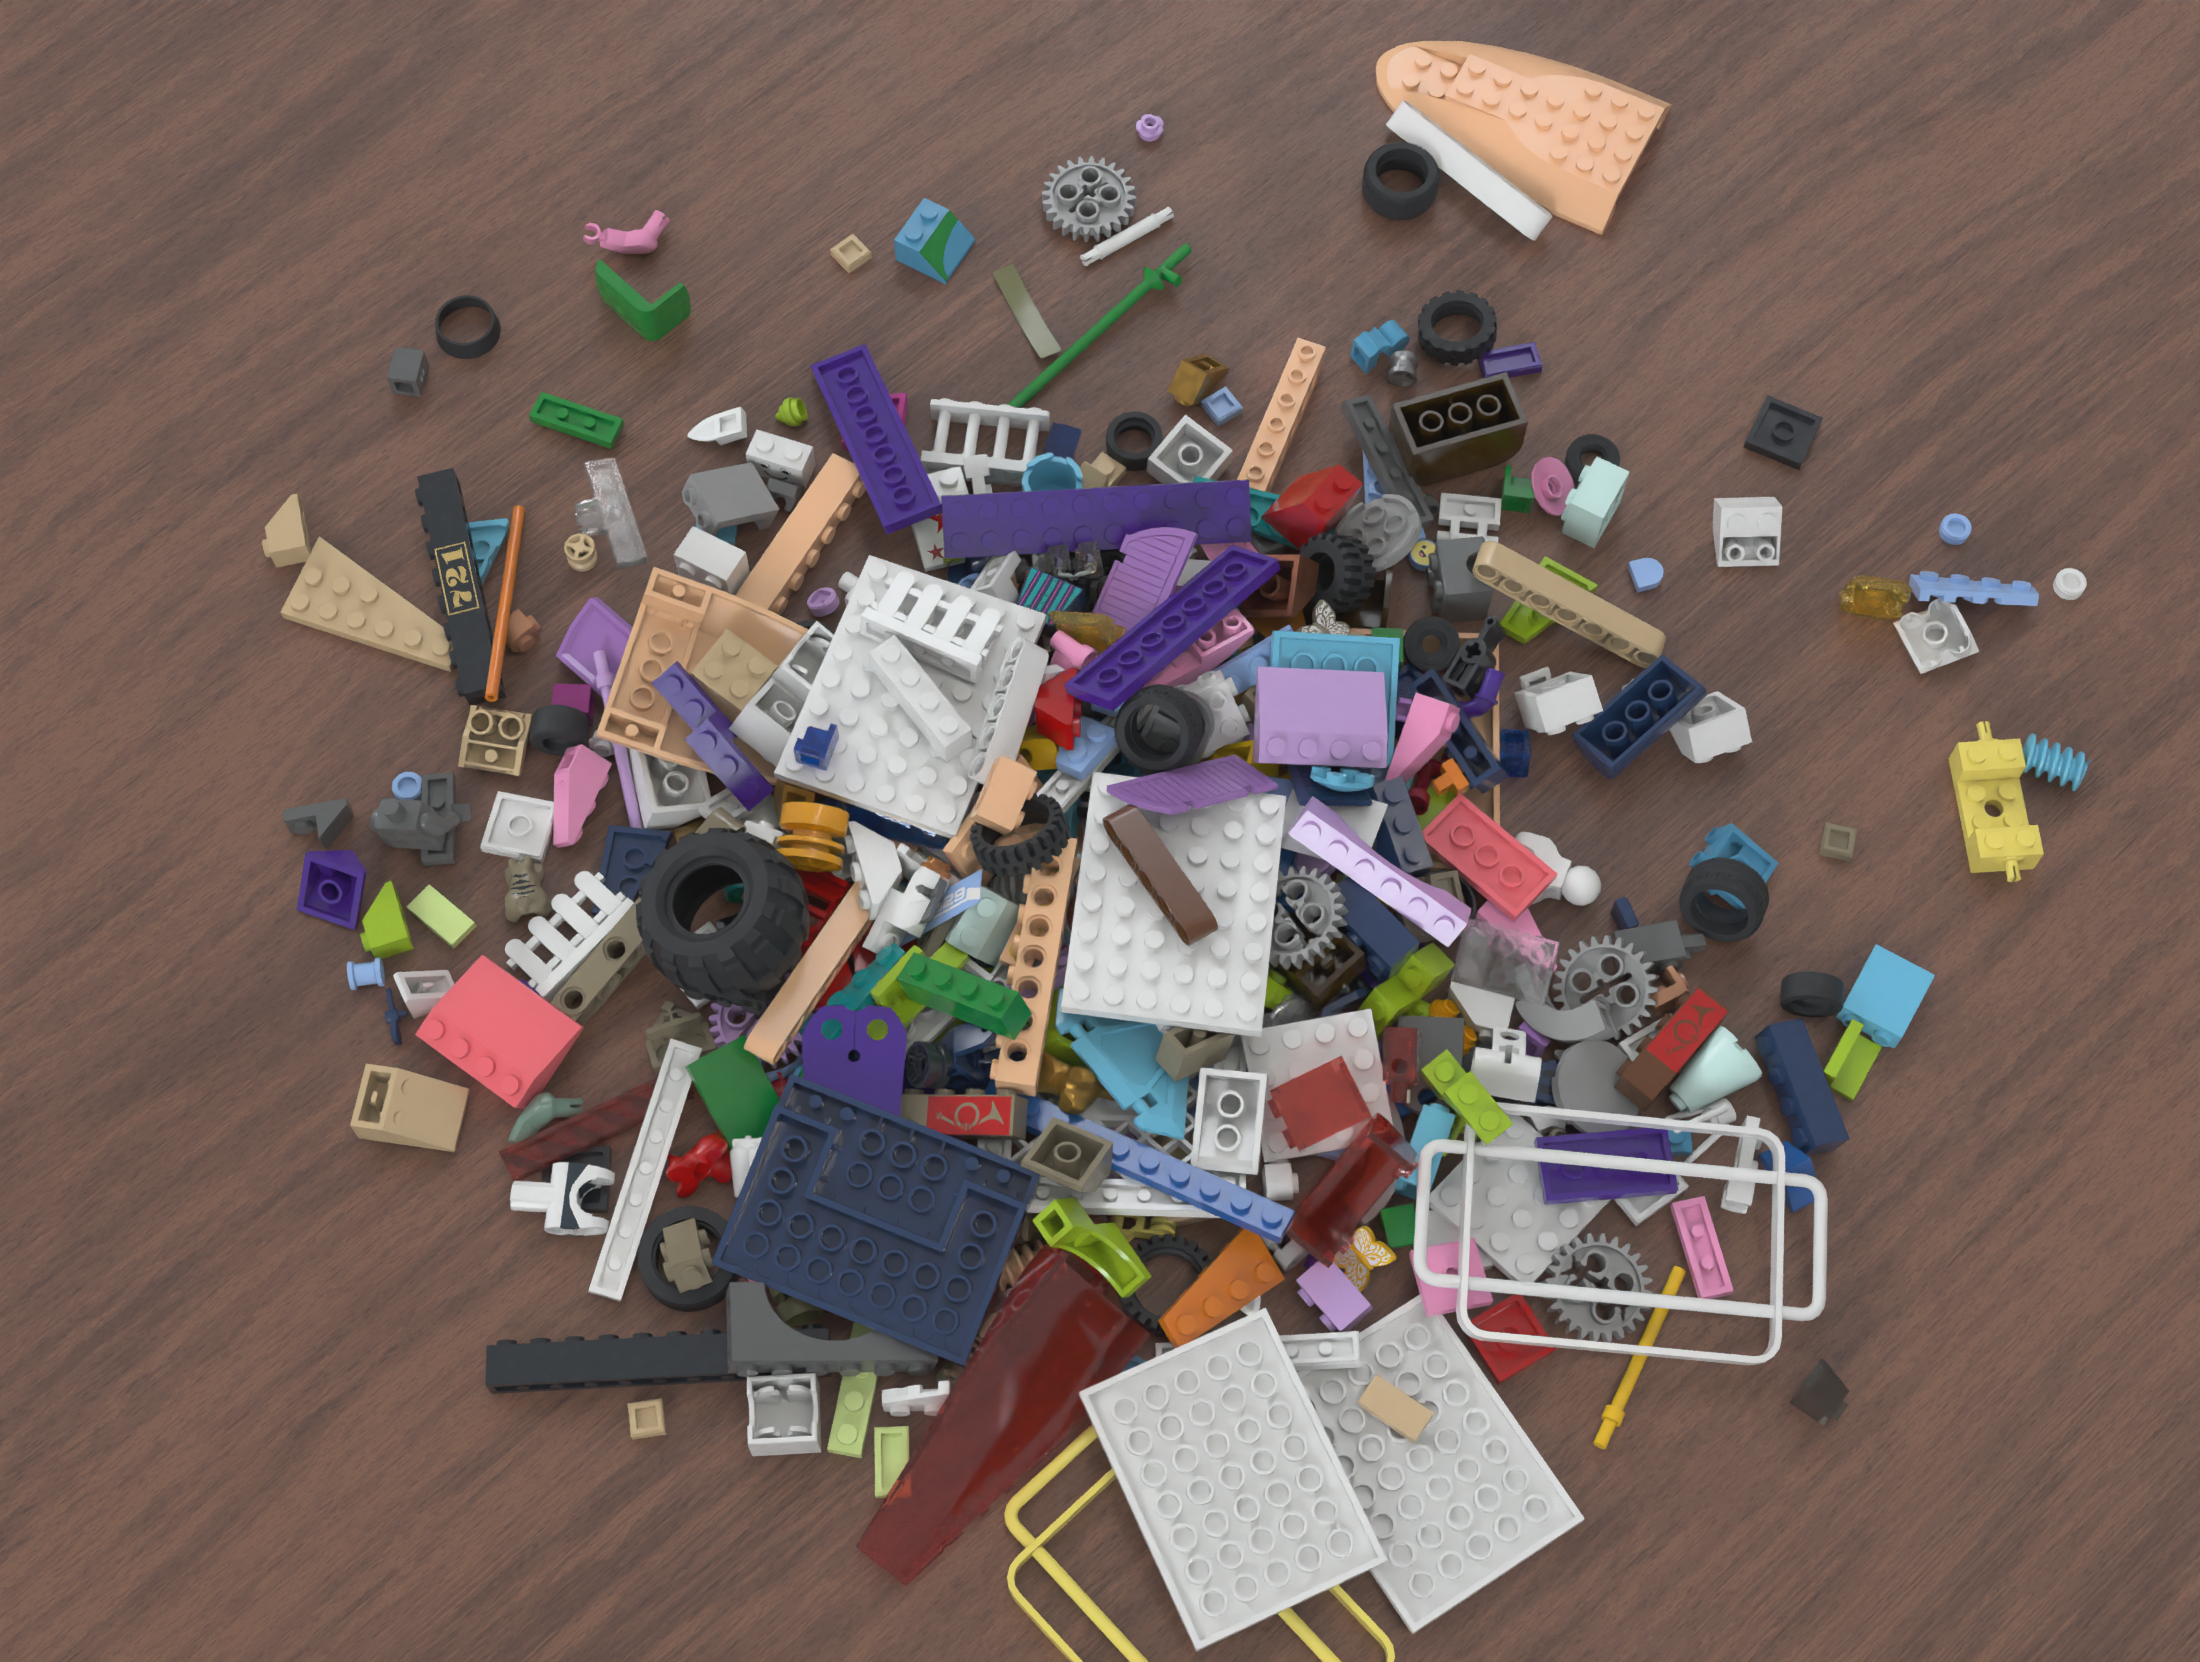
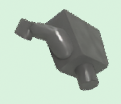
(415, 824)

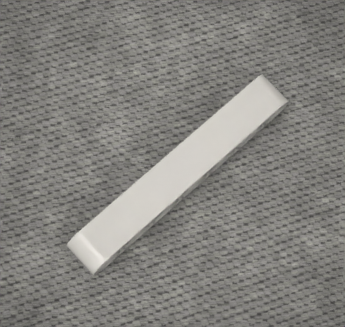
(1470, 171)

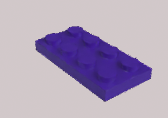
(1584, 1183)

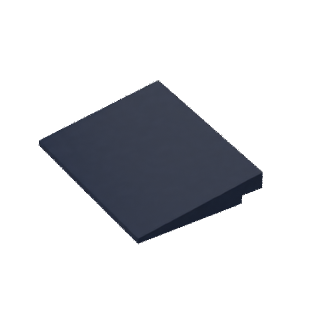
(877, 1219)

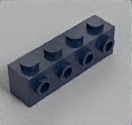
(1466, 744)
(1801, 1087)

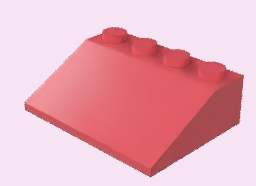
(500, 1032)

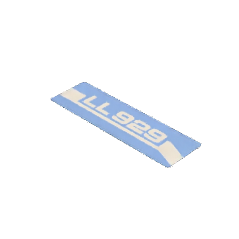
(955, 900)

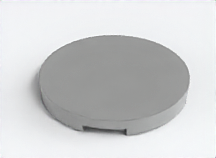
(1386, 526)
(1587, 1083)

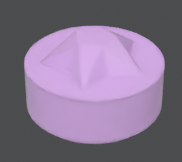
(823, 602)

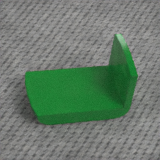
(646, 319)

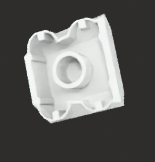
(1936, 636)

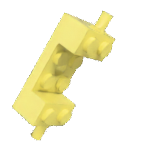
(1989, 775)

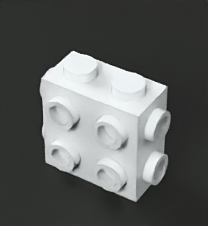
(1228, 717)

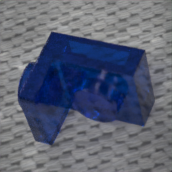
(1515, 751)

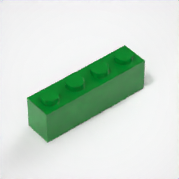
(964, 996)

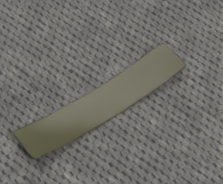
(1026, 311)

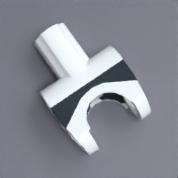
(563, 1198)

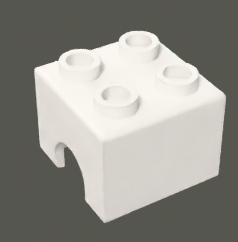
(803, 662)
(784, 1414)

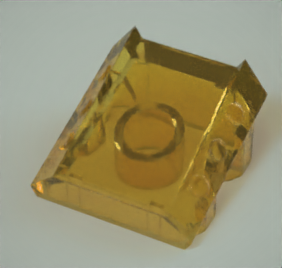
(1874, 597)
(1088, 628)

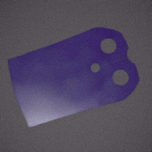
(878, 1072)

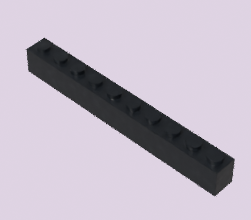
(615, 1361)

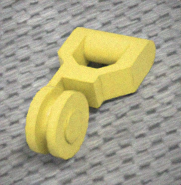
(1158, 1227)

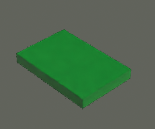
(734, 1090)

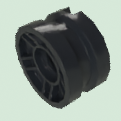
(928, 1065)

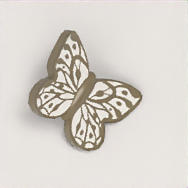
(1324, 621)

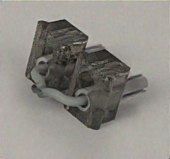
(1087, 557)

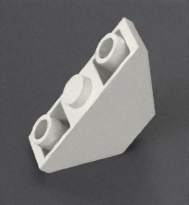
(873, 866)

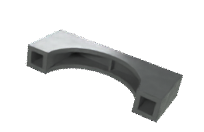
(765, 1344)

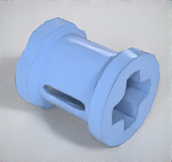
(365, 973)

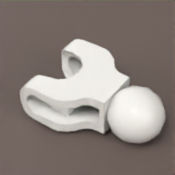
(1577, 884)

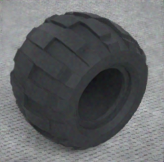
(751, 949)

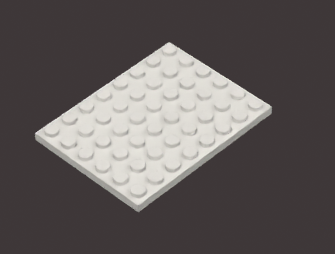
(880, 752)
(1125, 951)
(1231, 1479)
(1459, 1498)

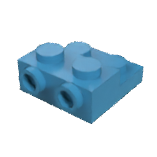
(1734, 844)

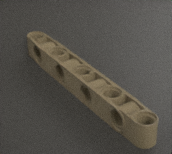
(601, 971)

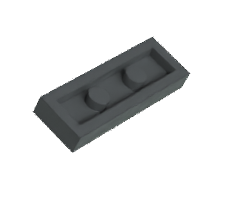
(439, 794)

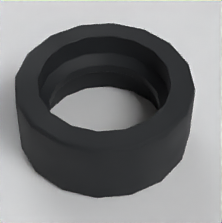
(1132, 421)
(1812, 994)

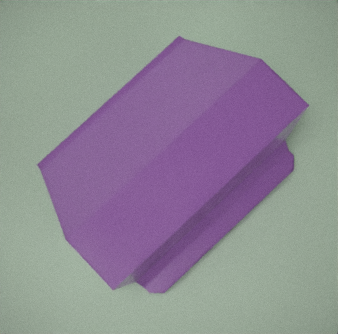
(594, 630)

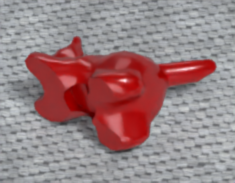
(706, 1159)

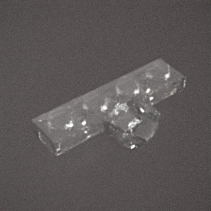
(611, 514)

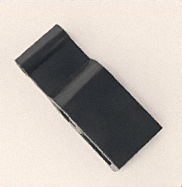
(1473, 659)

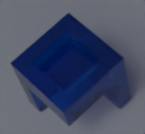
(1062, 441)
(816, 747)

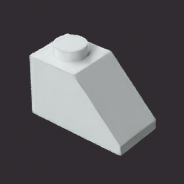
(1481, 1009)

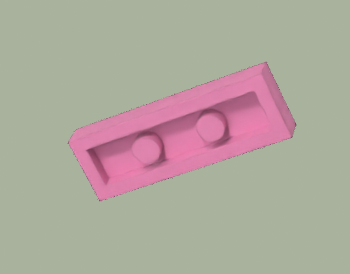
(1701, 1248)

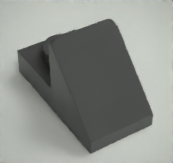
(327, 817)

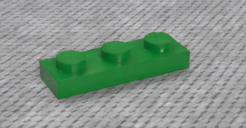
(576, 420)

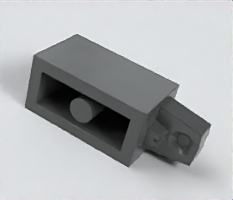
(1662, 943)

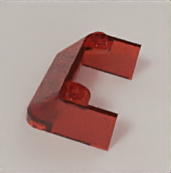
(1350, 1189)

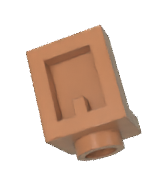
(1667, 997)

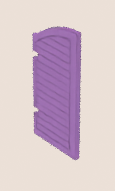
(1146, 575)
(1193, 786)

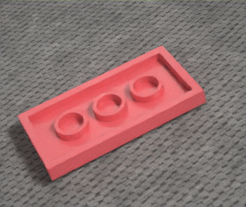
(1487, 857)

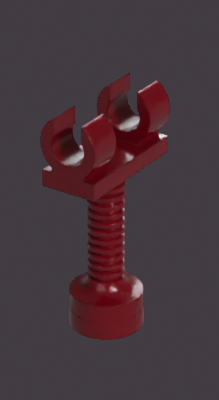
(1419, 796)

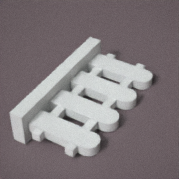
(927, 643)
(571, 954)

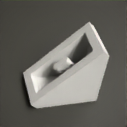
(423, 989)

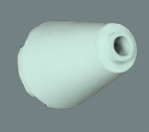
(1714, 1072)

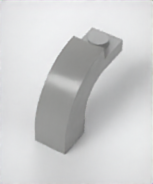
(1572, 1026)

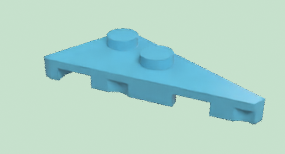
(487, 541)

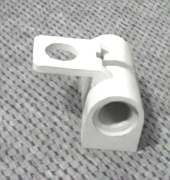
(1506, 1068)

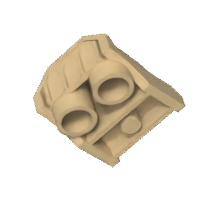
(495, 740)

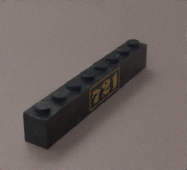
(459, 582)

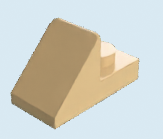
(1102, 472)

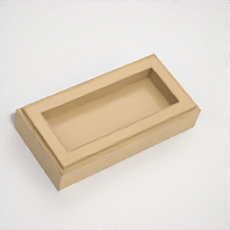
(1395, 1408)

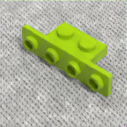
(891, 994)

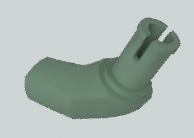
(540, 1112)

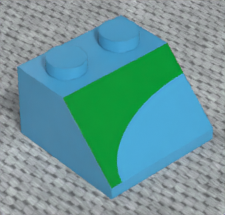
(933, 241)

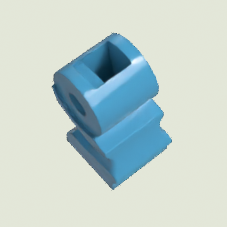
(1369, 345)

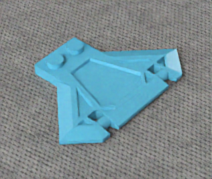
(1125, 1064)

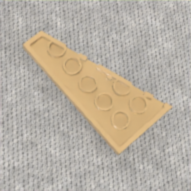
(355, 605)

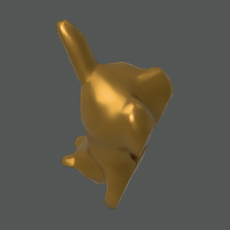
(1073, 1084)

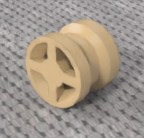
(577, 545)

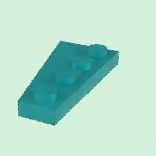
(857, 993)

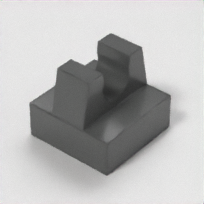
(789, 491)

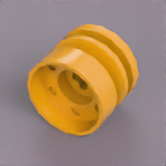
(812, 830)

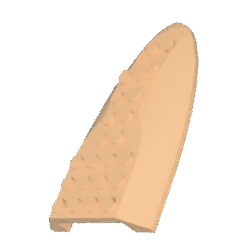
(1534, 120)
(681, 624)

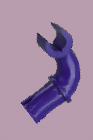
(1486, 696)

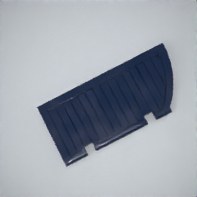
(1307, 787)

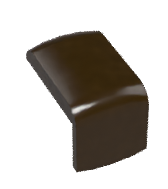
(1373, 611)

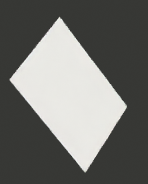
(1361, 819)

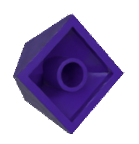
(332, 887)

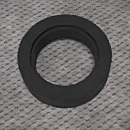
(648, 1254)

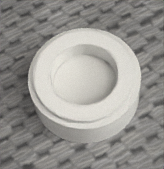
(2069, 584)

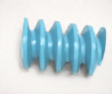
(2054, 762)

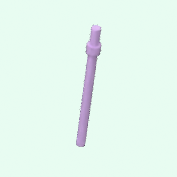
(604, 683)

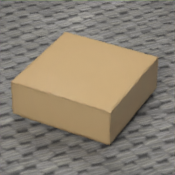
(850, 253)
(647, 1419)

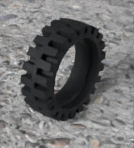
(1027, 853)
(1158, 1247)

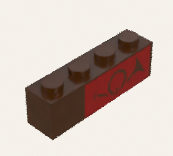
(1670, 1048)

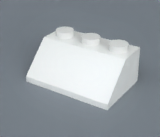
(666, 791)

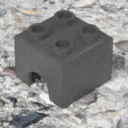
(1456, 590)

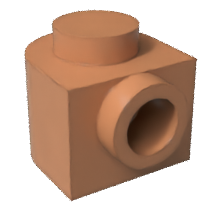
(521, 631)

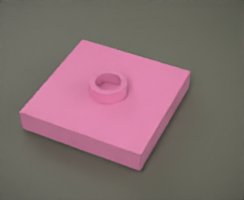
(1444, 1260)

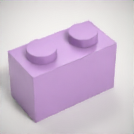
(1334, 1295)

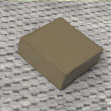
(1837, 841)

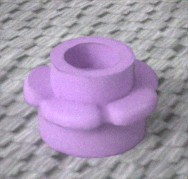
(1150, 133)

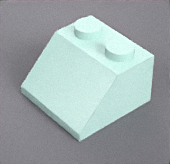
(985, 927)

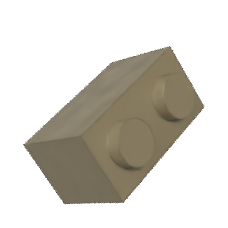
(1188, 1049)

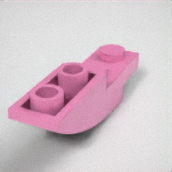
(1206, 652)

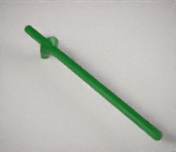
(1151, 280)

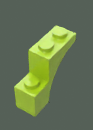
(1415, 979)
(1466, 1097)
(1103, 1245)

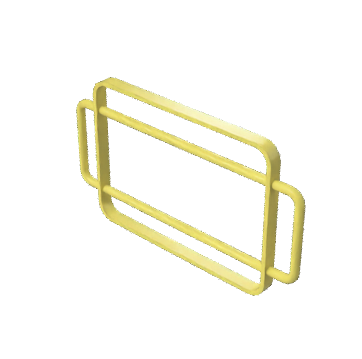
(1035, 1548)

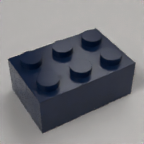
(1375, 932)

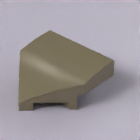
(680, 1026)

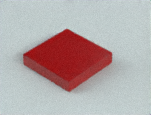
(1509, 1359)

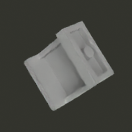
(729, 498)

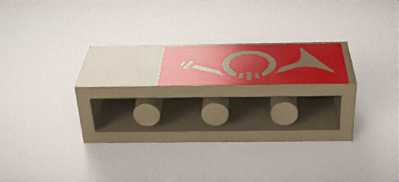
(968, 1115)

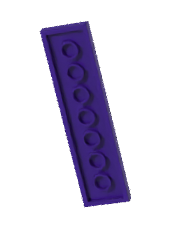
(876, 439)
(1172, 627)

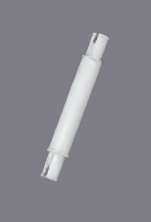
(1127, 236)

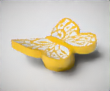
(1363, 1256)

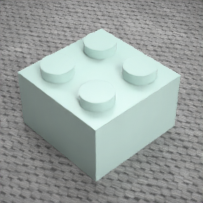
(1594, 501)

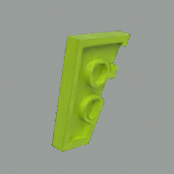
(1525, 623)

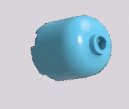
(1051, 473)

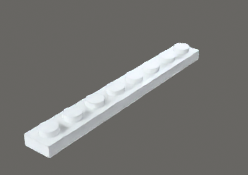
(644, 1172)

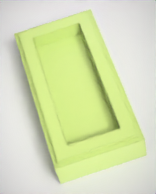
(441, 916)
(891, 1456)

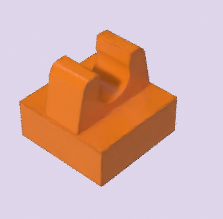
(1450, 779)

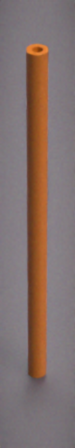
(505, 602)

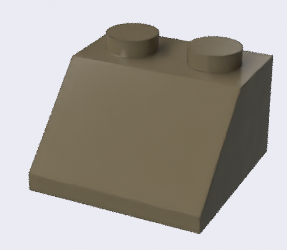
(1070, 1156)

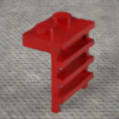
(827, 889)

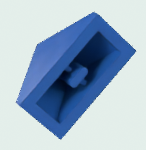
(1795, 1162)

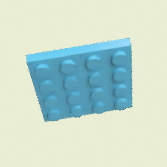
(1343, 653)

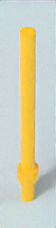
(1614, 1413)

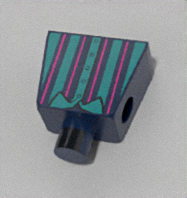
(1048, 593)

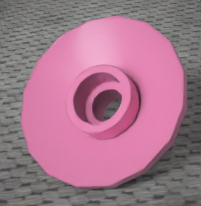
(1551, 485)

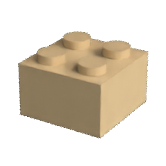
(732, 673)

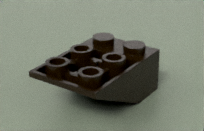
(1327, 975)

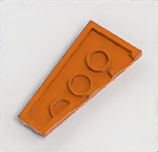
(1226, 1285)

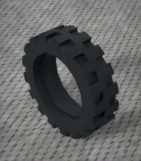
(1457, 351)

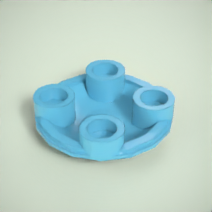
(1345, 781)

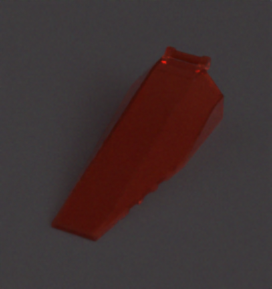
(1004, 1410)

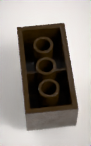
(1458, 429)

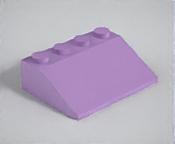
(1320, 718)

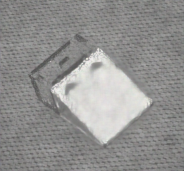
(1505, 961)

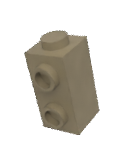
(687, 1255)

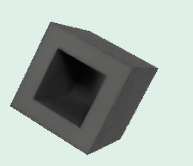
(408, 372)

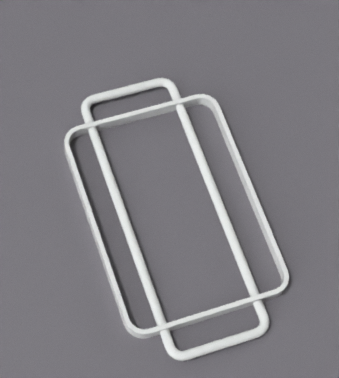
(1777, 1178)

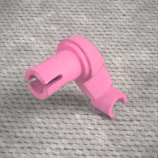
(631, 242)

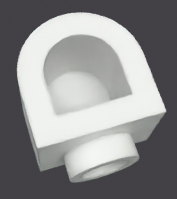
(1279, 1181)

